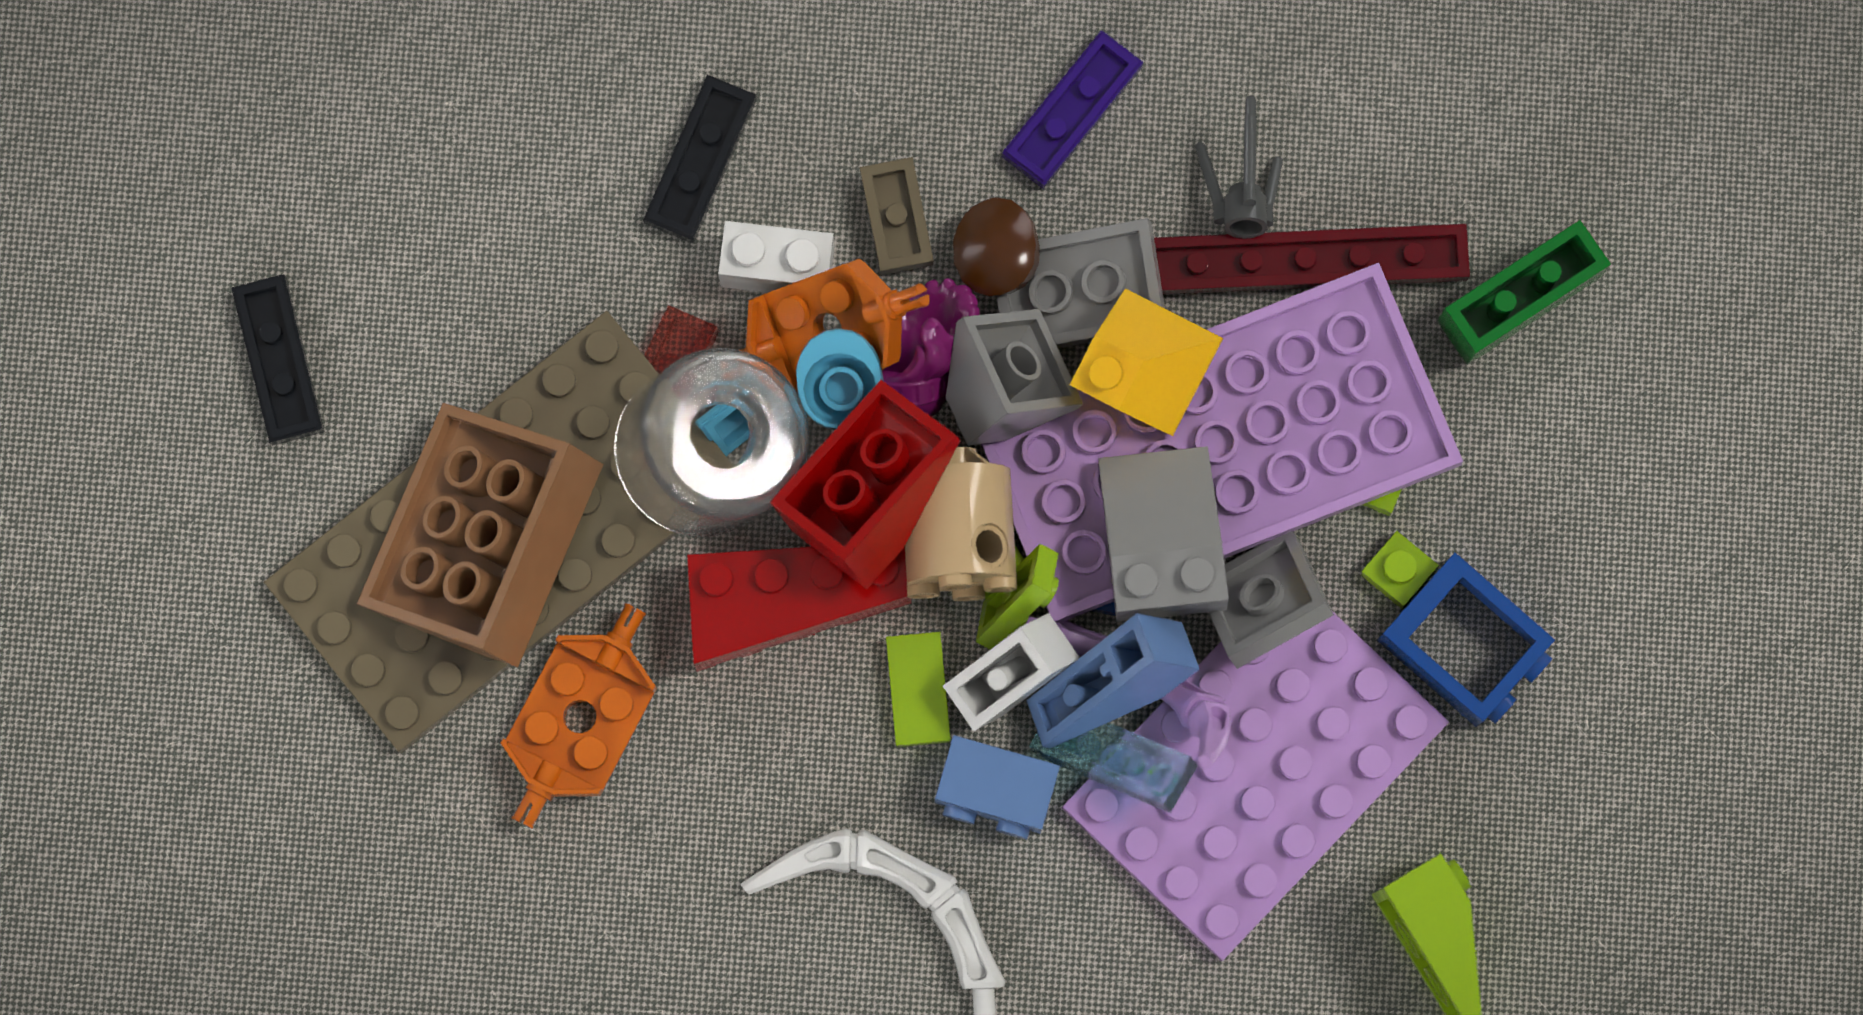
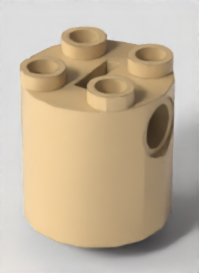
(964, 533)

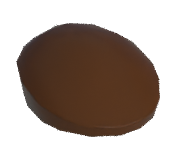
(996, 247)

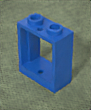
(1499, 699)

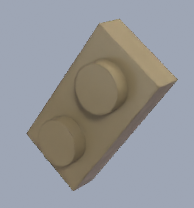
(896, 216)

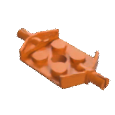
(791, 315)
(579, 670)

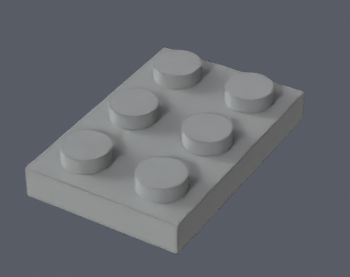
(1084, 277)

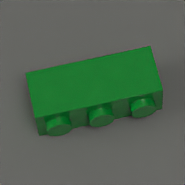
(1523, 292)

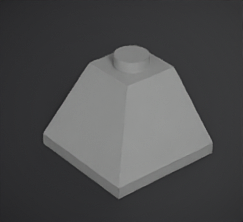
(1006, 376)

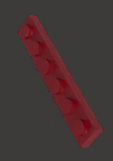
(1311, 258)

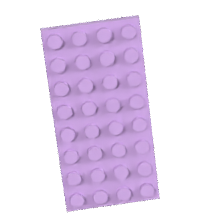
(1300, 421)

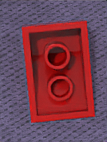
(868, 483)

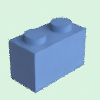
(996, 787)

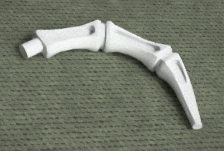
(926, 883)

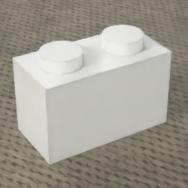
(771, 256)
(1011, 671)

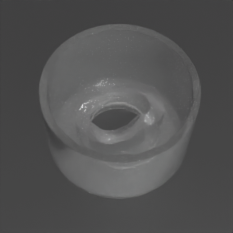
(668, 475)

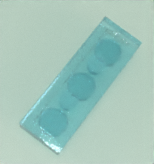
(1124, 763)

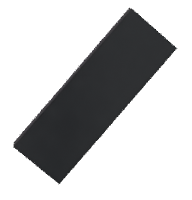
(700, 159)
(278, 359)

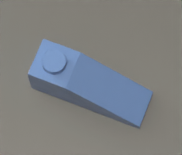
(1115, 677)

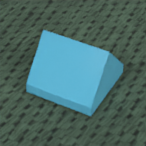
(724, 426)

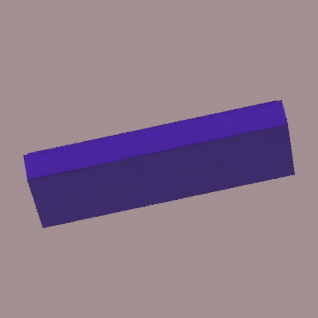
(1072, 109)

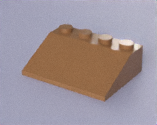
(481, 533)

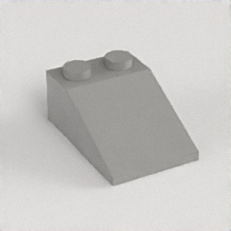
(1163, 533)

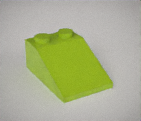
(1437, 931)

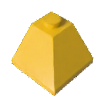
(1146, 362)

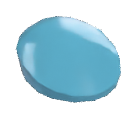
(836, 375)

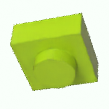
(1399, 570)

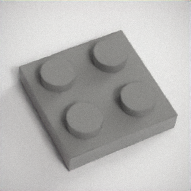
(1270, 599)

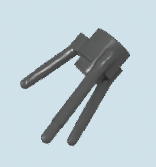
(1245, 208)

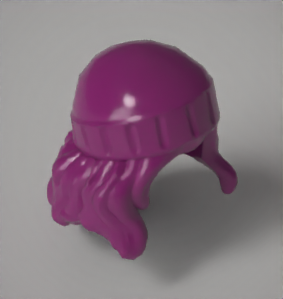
(928, 344)

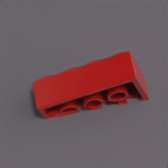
(777, 596)

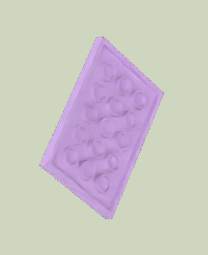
(1306, 754)

